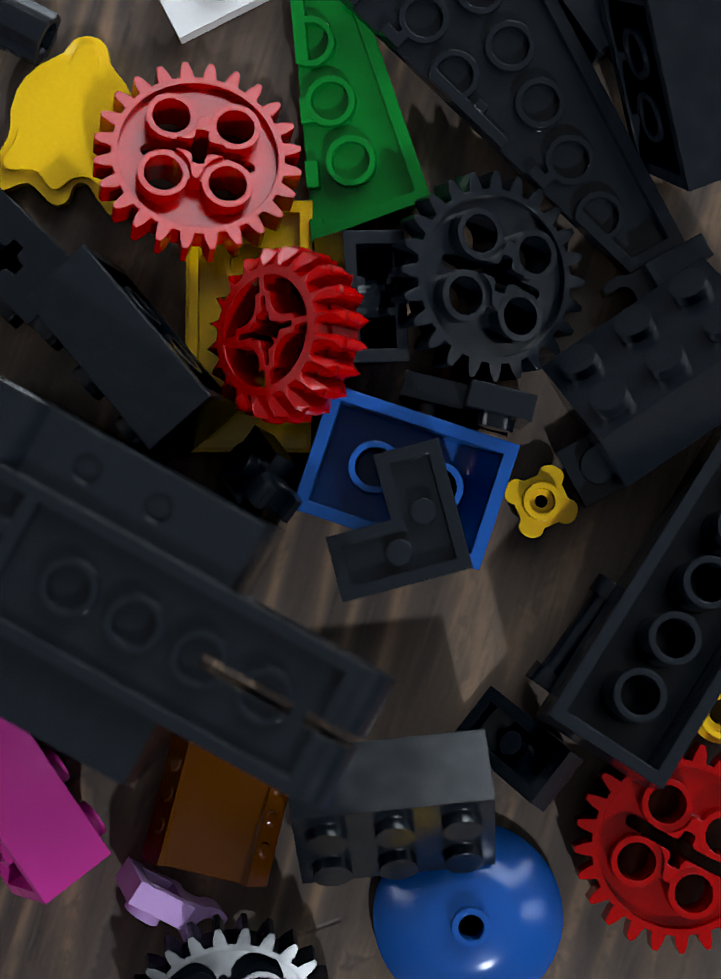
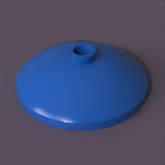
(514, 899)

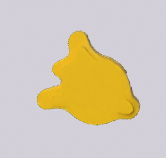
(56, 123)

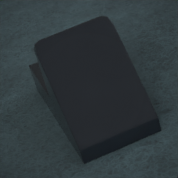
(522, 749)

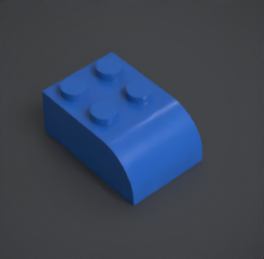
(343, 479)

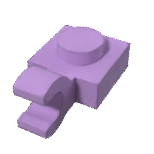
(157, 897)

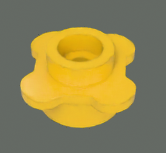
(558, 507)

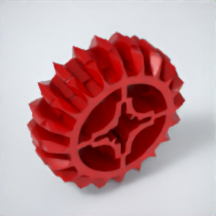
(288, 335)

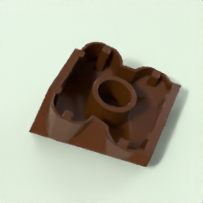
(213, 818)

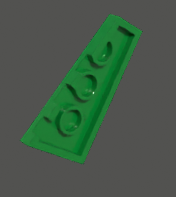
(353, 128)

